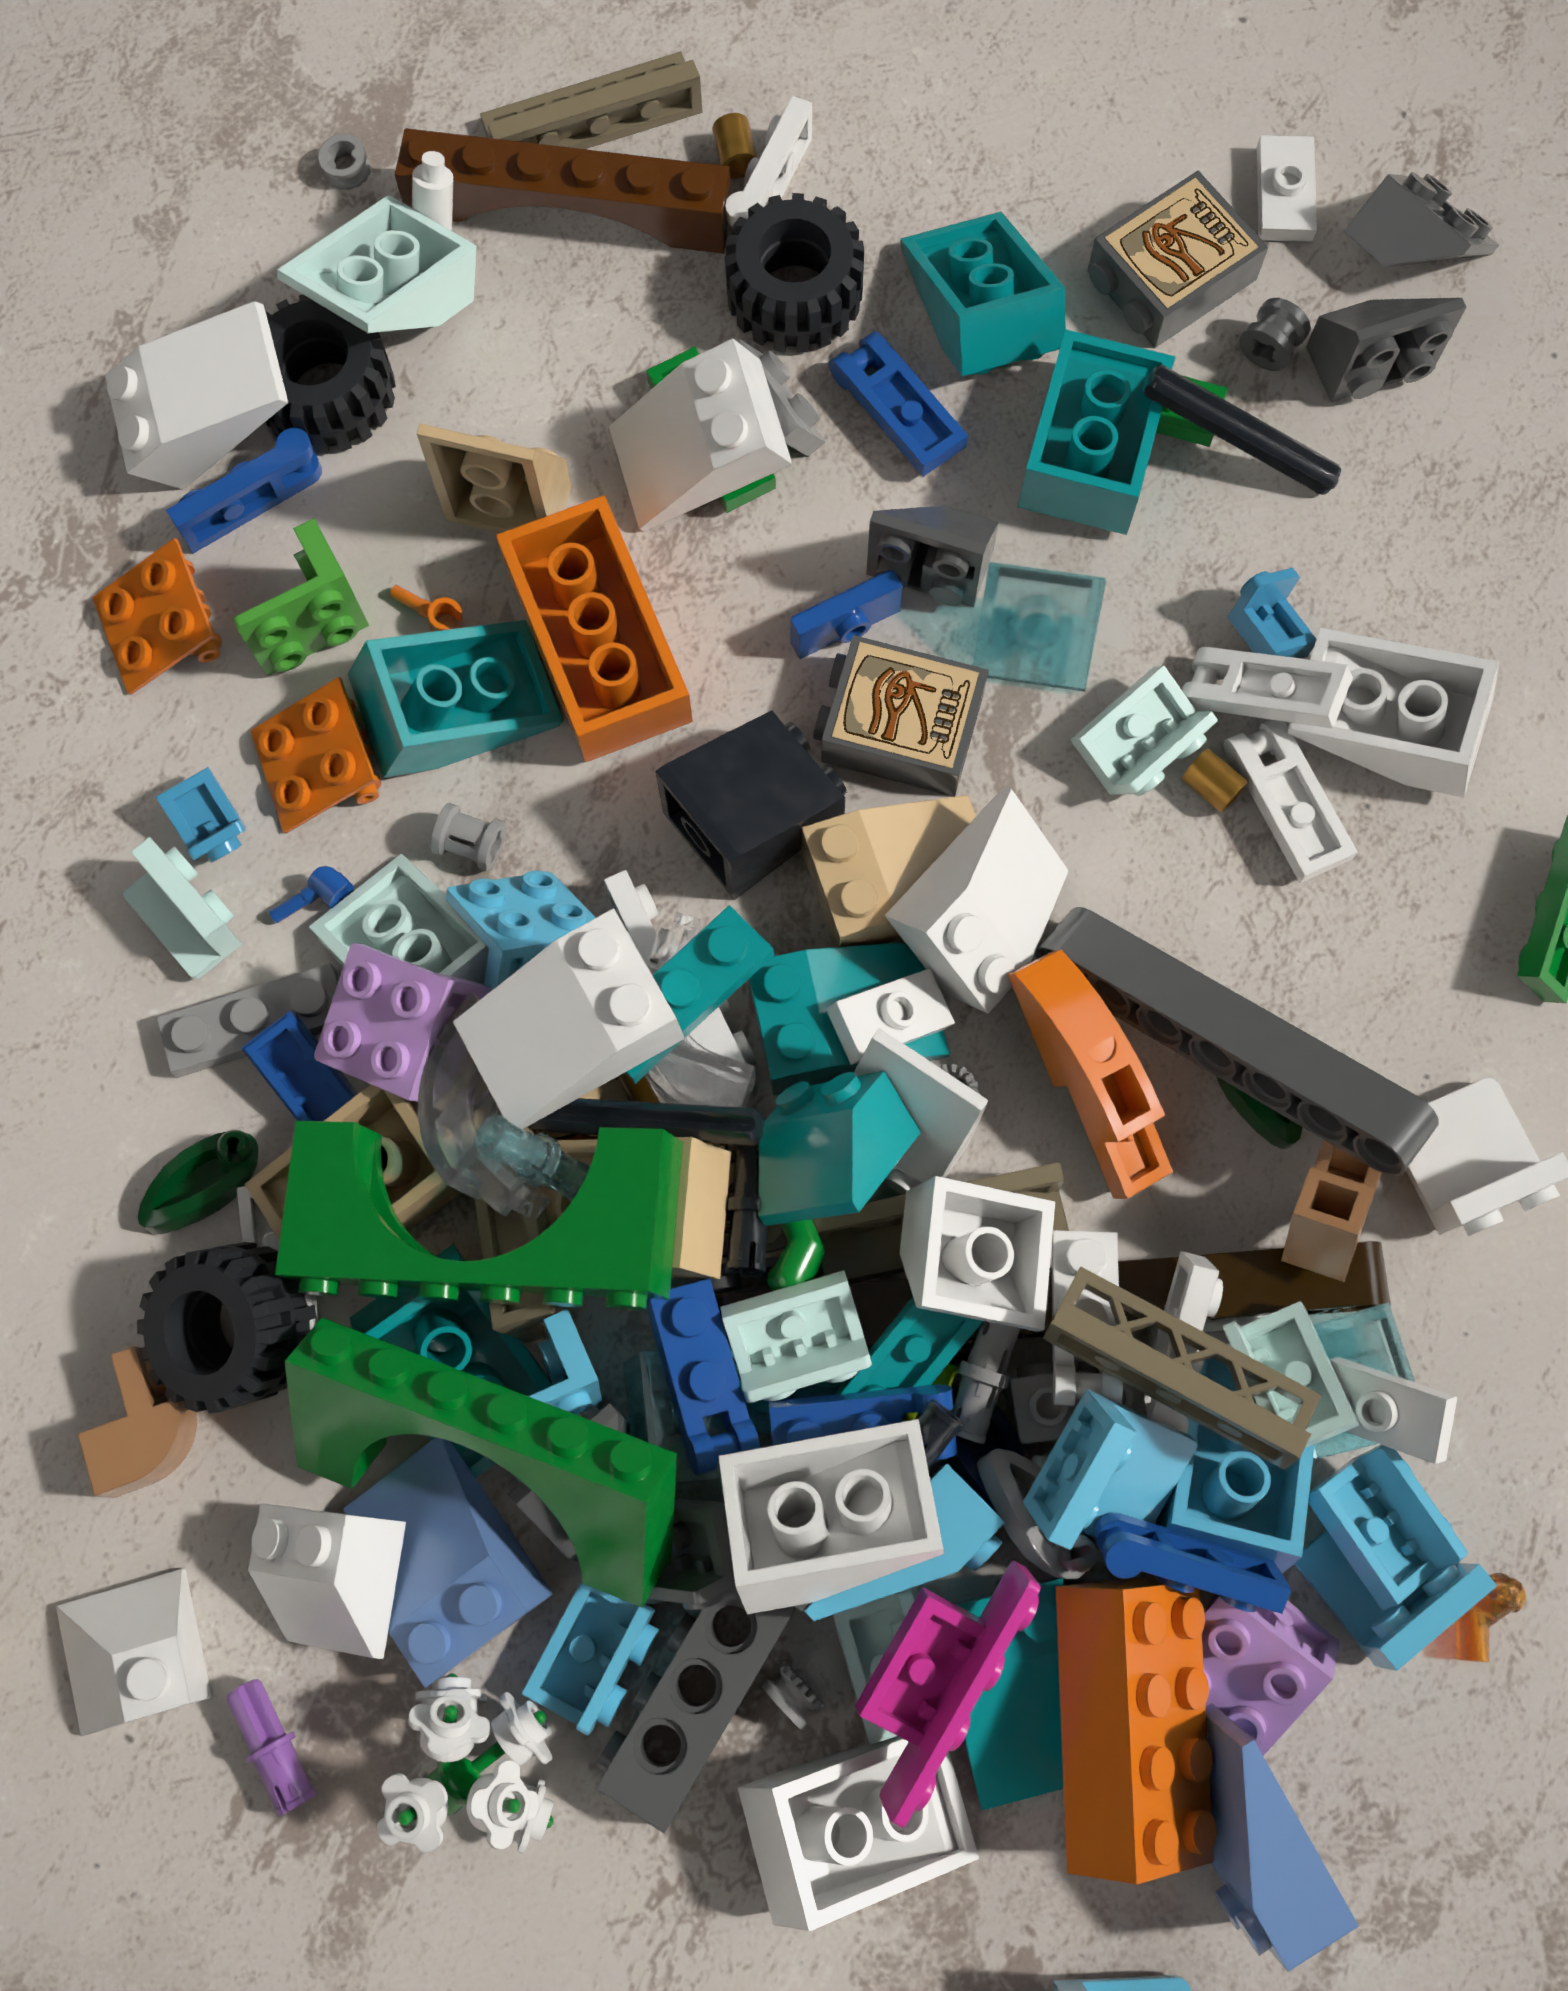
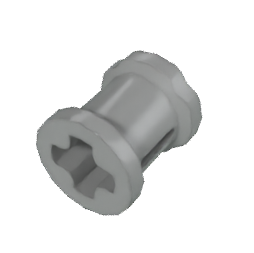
(468, 837)

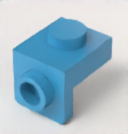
(1268, 619)
(203, 816)

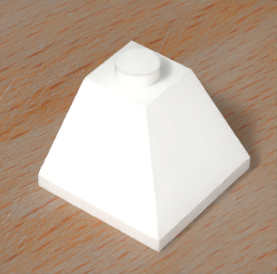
(133, 1652)

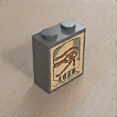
(1176, 259)
(901, 714)

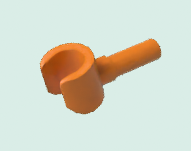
(428, 609)

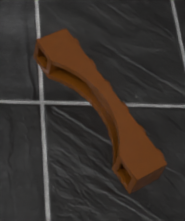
(658, 196)

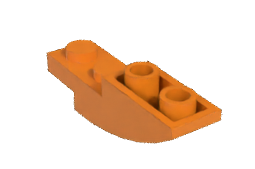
(1100, 1068)

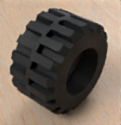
(798, 235)
(347, 403)
(186, 1333)

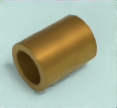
(734, 143)
(1214, 780)

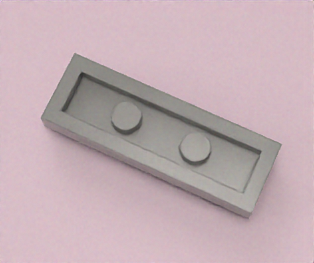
(220, 1027)

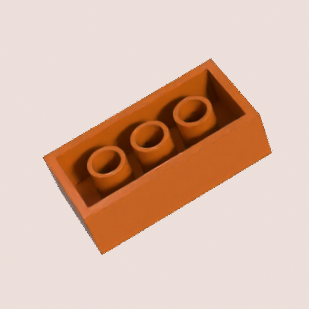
(595, 628)
(1134, 1730)

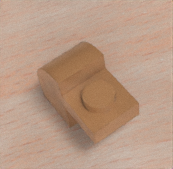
(145, 1442)

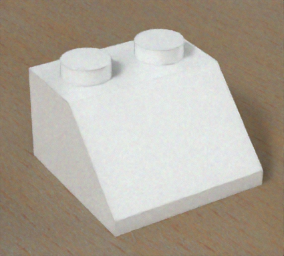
(978, 1252)
(328, 1576)

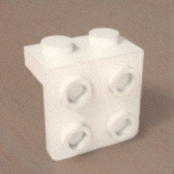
(1480, 1161)

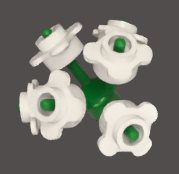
(494, 1801)

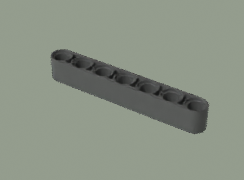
(1247, 1044)

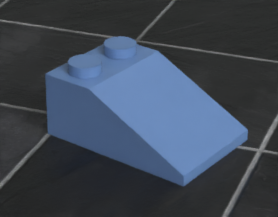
(458, 1564)
(1264, 1857)

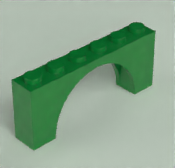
(605, 1244)
(598, 1482)

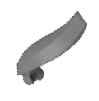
(1007, 1482)

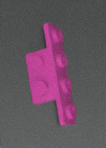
(934, 1679)

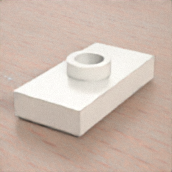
(1286, 188)
(902, 1008)
(1397, 1411)

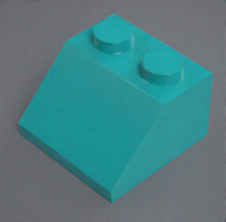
(831, 1147)

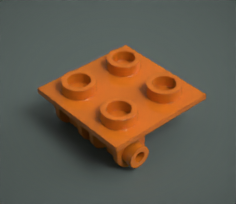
(156, 617)
(315, 756)

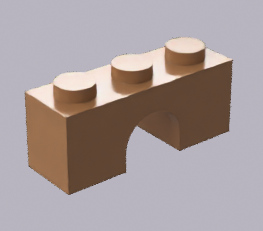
(1330, 1213)

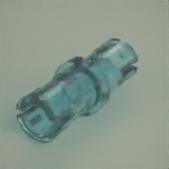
(533, 1157)

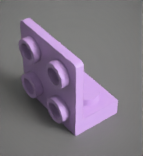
(388, 1019)
(1265, 1666)

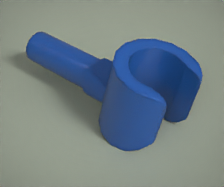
(322, 883)

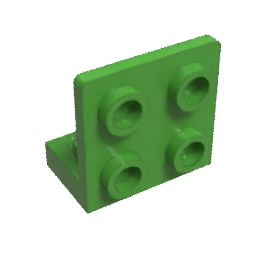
(306, 616)

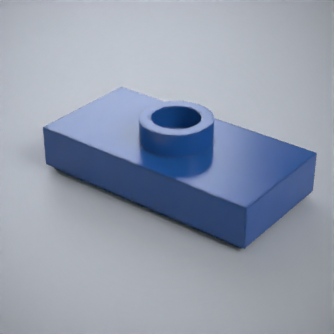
(846, 614)
(288, 1065)

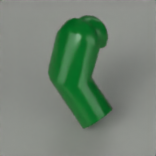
(800, 1256)

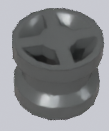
(1275, 333)

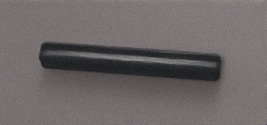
(1241, 429)
(701, 1122)

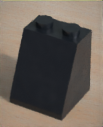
(748, 798)

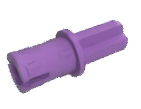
(270, 1747)

